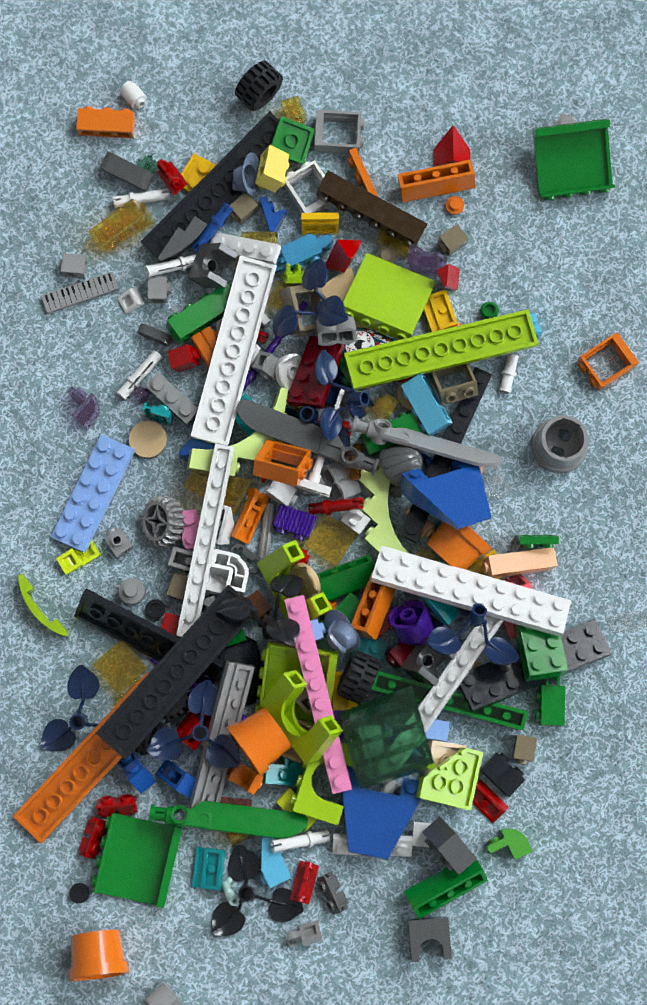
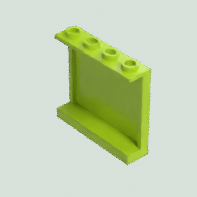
(387, 297)
(285, 658)

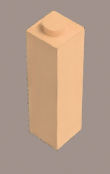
(519, 563)

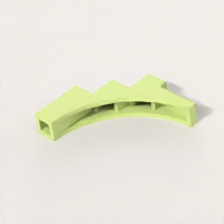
(245, 450)
(377, 510)

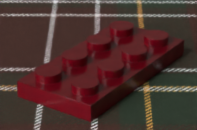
(305, 387)

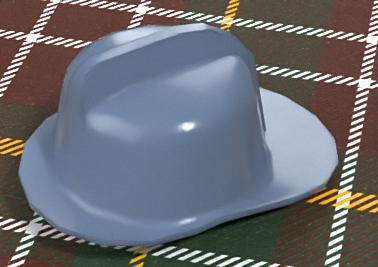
(245, 175)
(340, 632)

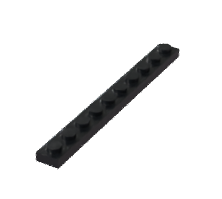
(440, 465)

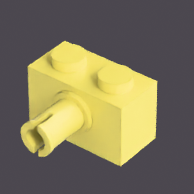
(272, 169)

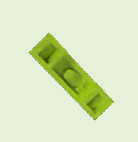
(26, 589)

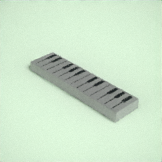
(80, 292)

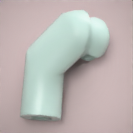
(229, 893)

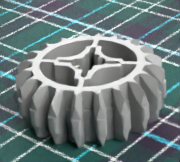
(162, 521)

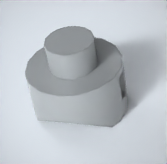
(132, 591)

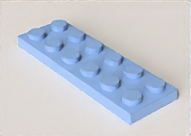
(93, 493)

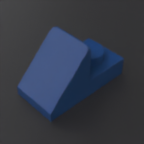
(273, 219)

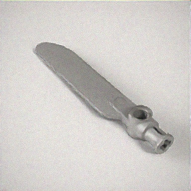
(381, 431)

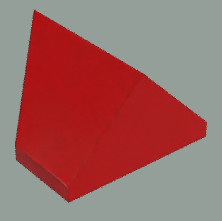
(451, 149)
(342, 254)

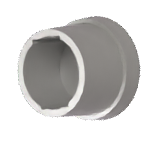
(574, 450)

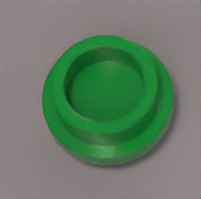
(489, 310)

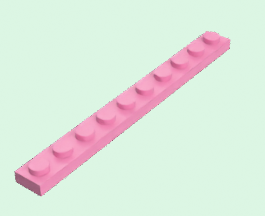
(317, 690)

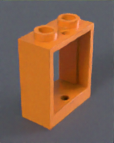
(622, 350)
(286, 454)

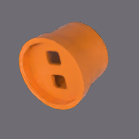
(458, 546)
(260, 739)
(97, 956)

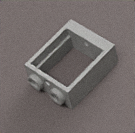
(338, 116)

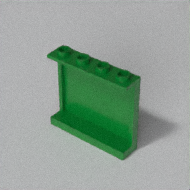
(573, 158)

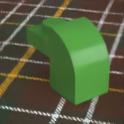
(514, 840)

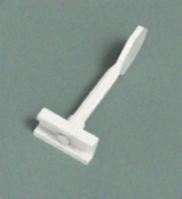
(312, 484)

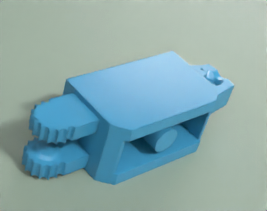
(303, 251)

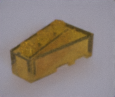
(121, 225)
(235, 493)

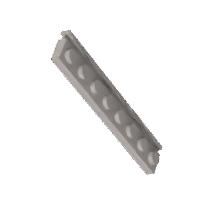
(227, 710)

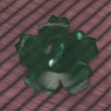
(148, 164)

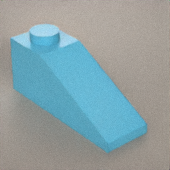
(272, 865)

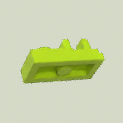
(292, 277)

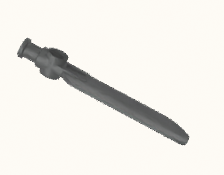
(301, 434)

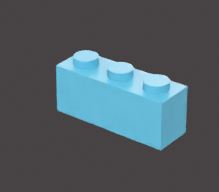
(426, 404)

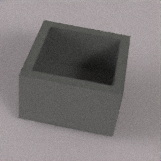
(448, 846)

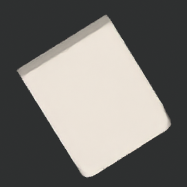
(131, 300)
(418, 836)

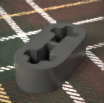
(155, 335)
(249, 555)

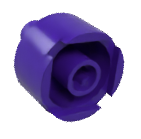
(411, 622)

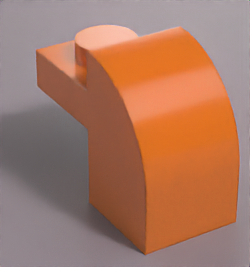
(245, 777)

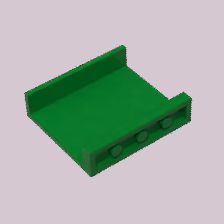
(137, 859)

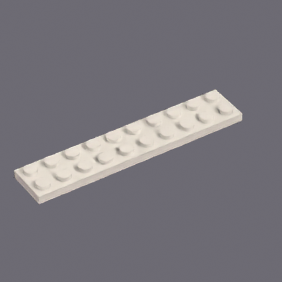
(233, 351)
(466, 588)

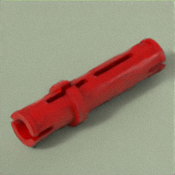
(328, 506)

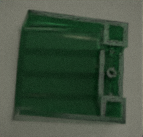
(386, 738)

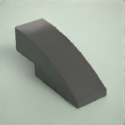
(182, 239)

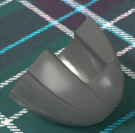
(398, 460)

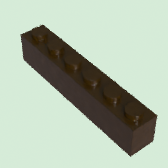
(371, 209)

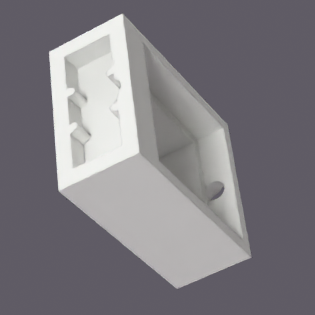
(293, 177)

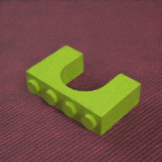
(278, 564)
(280, 705)
(308, 802)

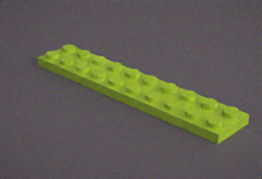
(441, 349)

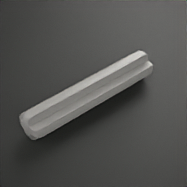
(266, 532)

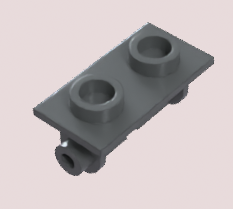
(335, 901)

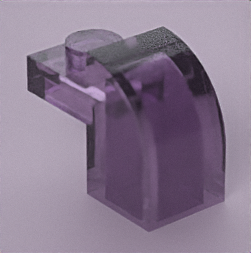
(425, 262)
(89, 407)

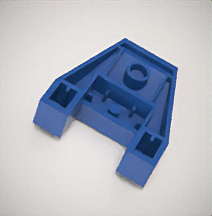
(451, 497)
(377, 818)

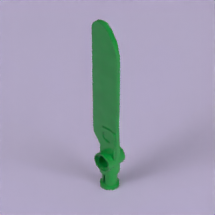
(233, 819)

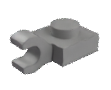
(308, 934)

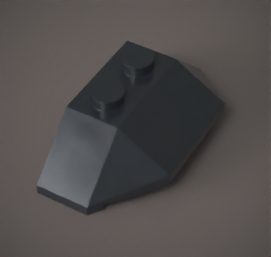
(246, 653)

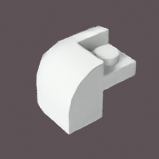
(225, 570)

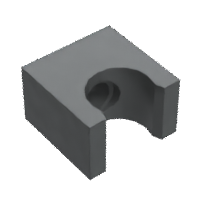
(216, 256)
(424, 672)
(429, 928)

